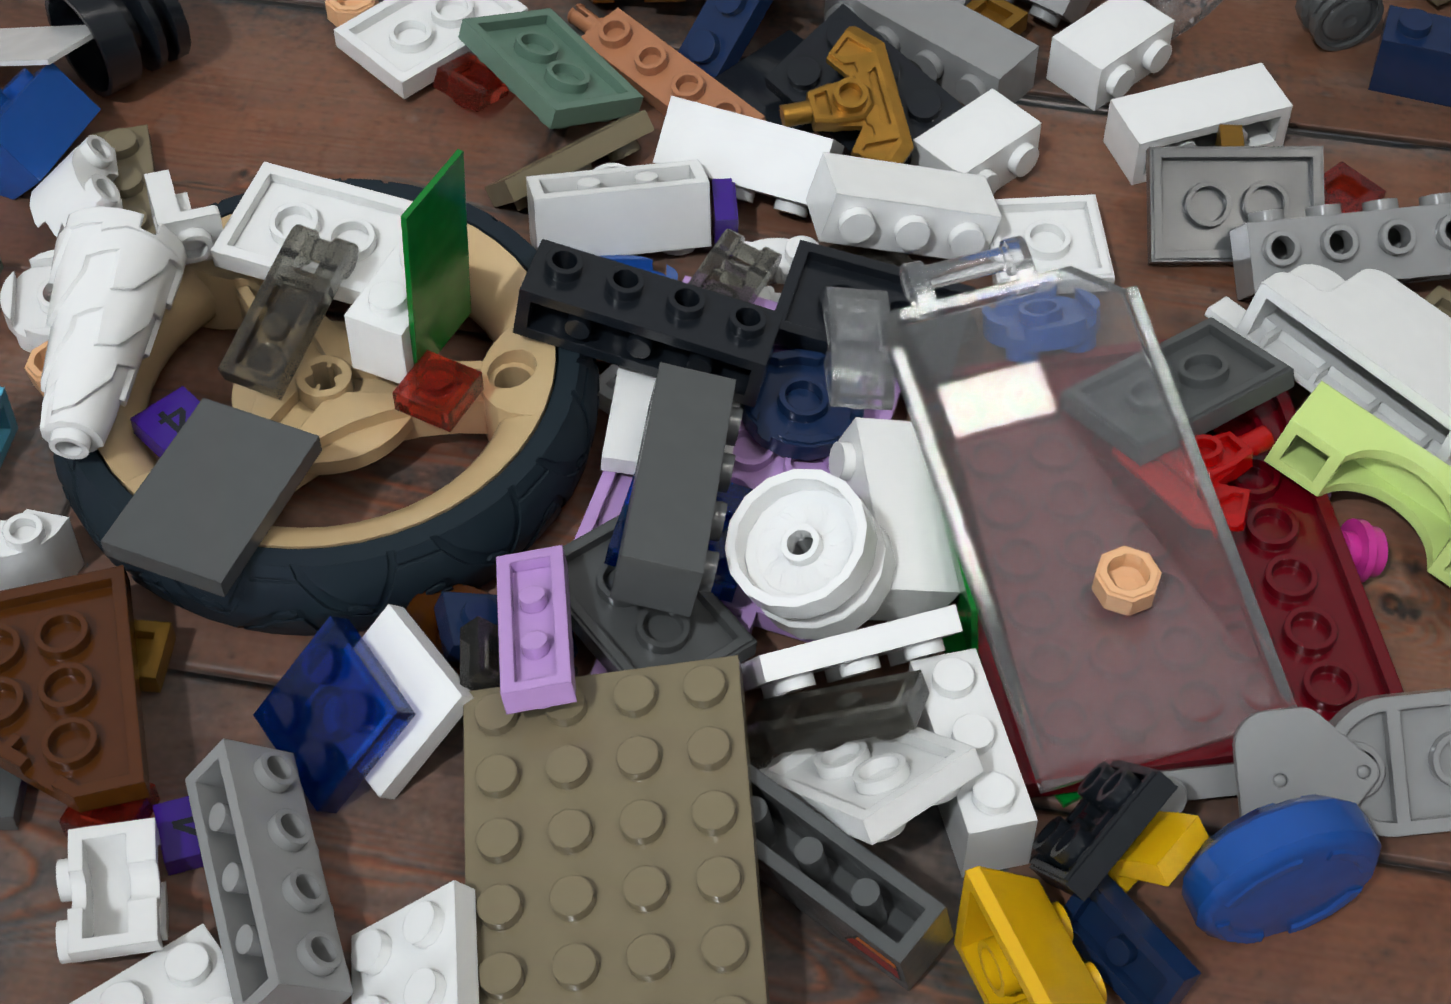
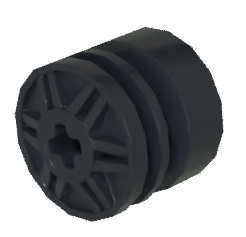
(124, 38)

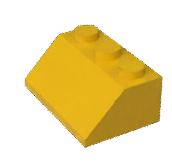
(1020, 943)

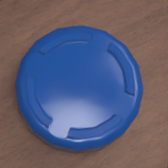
(1281, 868)

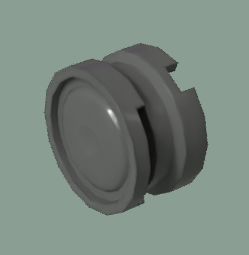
(1339, 23)

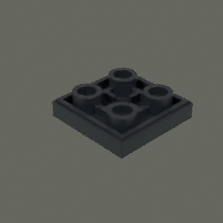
(1110, 816)

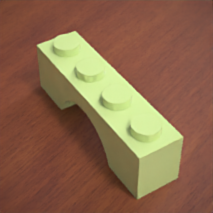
(1345, 448)

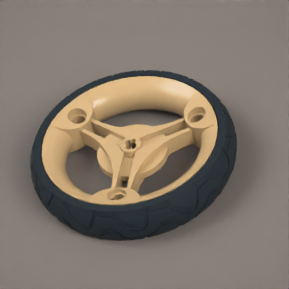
(533, 408)

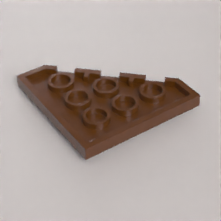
(73, 690)

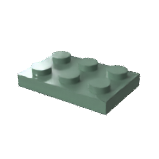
(550, 68)

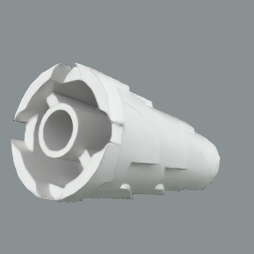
(103, 321)

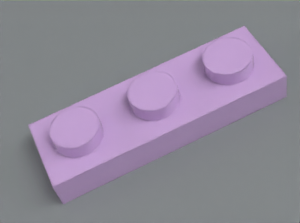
(535, 630)

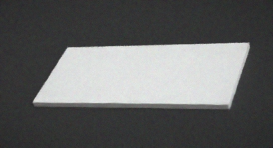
(40, 44)

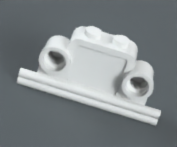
(1361, 339)

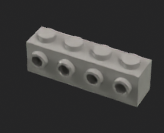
(1402, 242)
(266, 878)

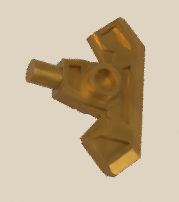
(861, 101)

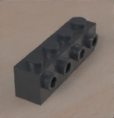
(643, 319)

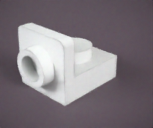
(194, 227)

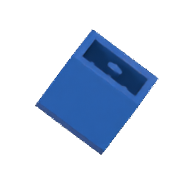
(37, 125)

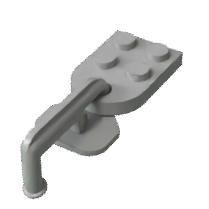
(1375, 752)

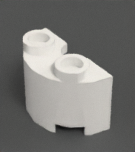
(77, 183)
(37, 549)
(113, 892)

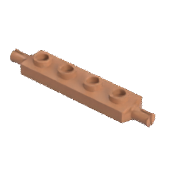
(652, 64)

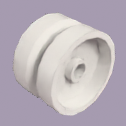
(810, 554)

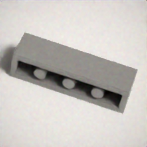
(952, 45)

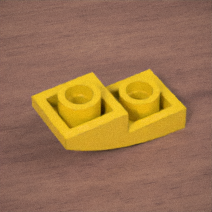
(1160, 850)

